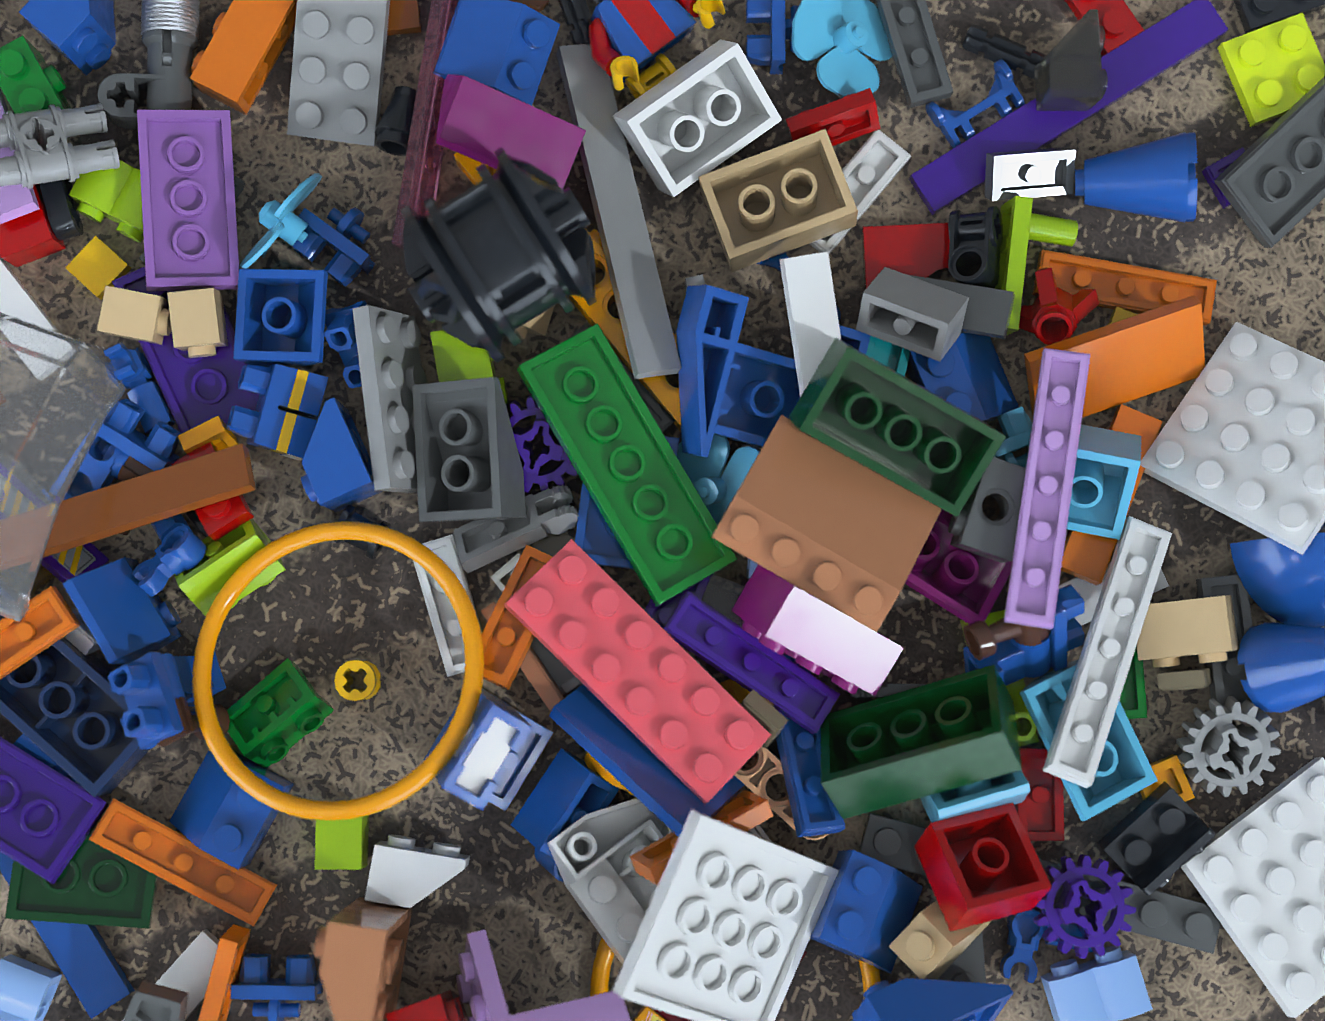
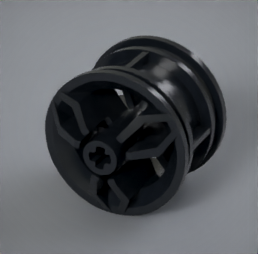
(499, 254)

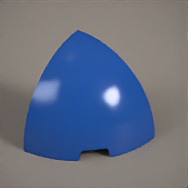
(1284, 581)

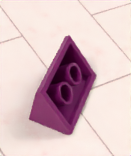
(482, 119)
(957, 578)

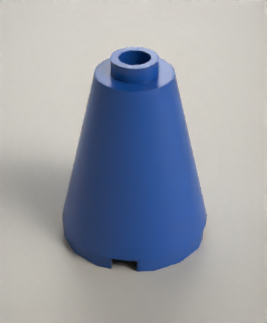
(1144, 179)
(1283, 665)

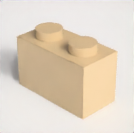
(1188, 628)

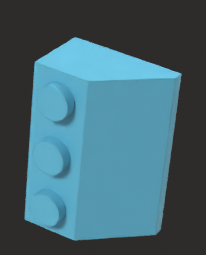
(1123, 763)

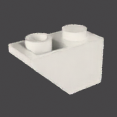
(409, 873)

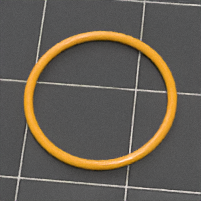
(438, 757)

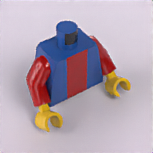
(633, 32)

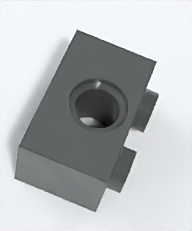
(979, 534)

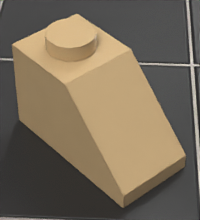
(930, 946)

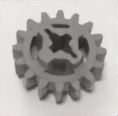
(1246, 751)

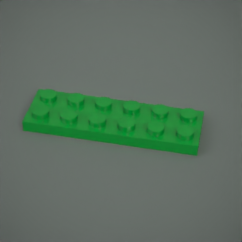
(626, 464)

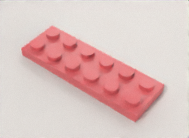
(638, 671)

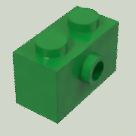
(28, 79)

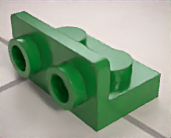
(276, 715)

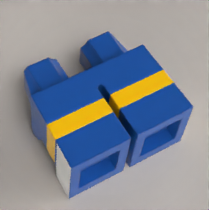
(279, 388)

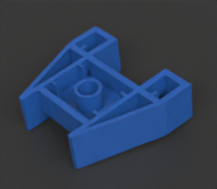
(730, 385)

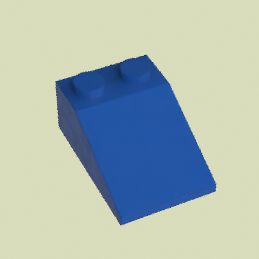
(932, 1001)

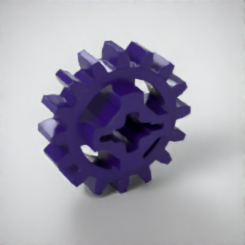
(525, 449)
(1101, 899)

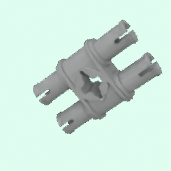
(59, 159)

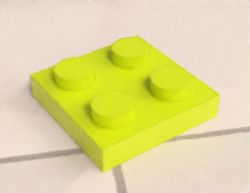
(1273, 67)

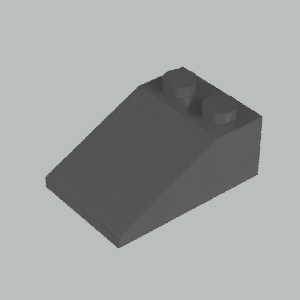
(466, 452)

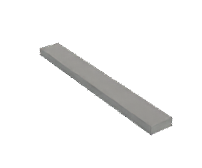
(619, 215)

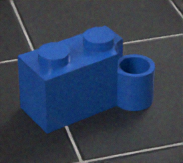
(558, 801)

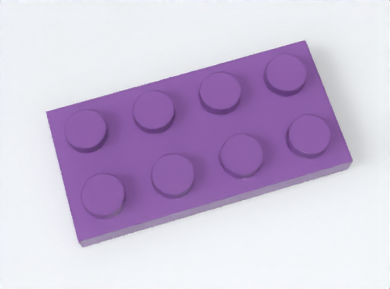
(188, 200)

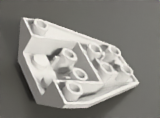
(600, 873)

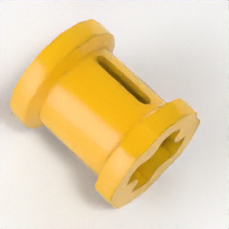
(651, 76)
(344, 680)

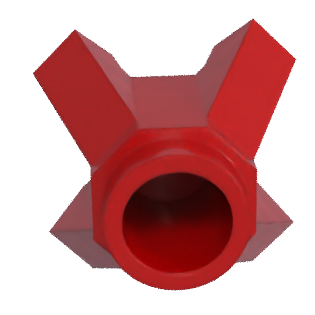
(1055, 311)

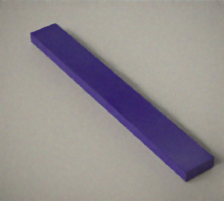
(1028, 129)

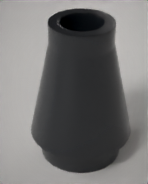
(396, 121)

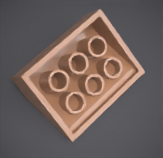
(827, 524)
(363, 959)

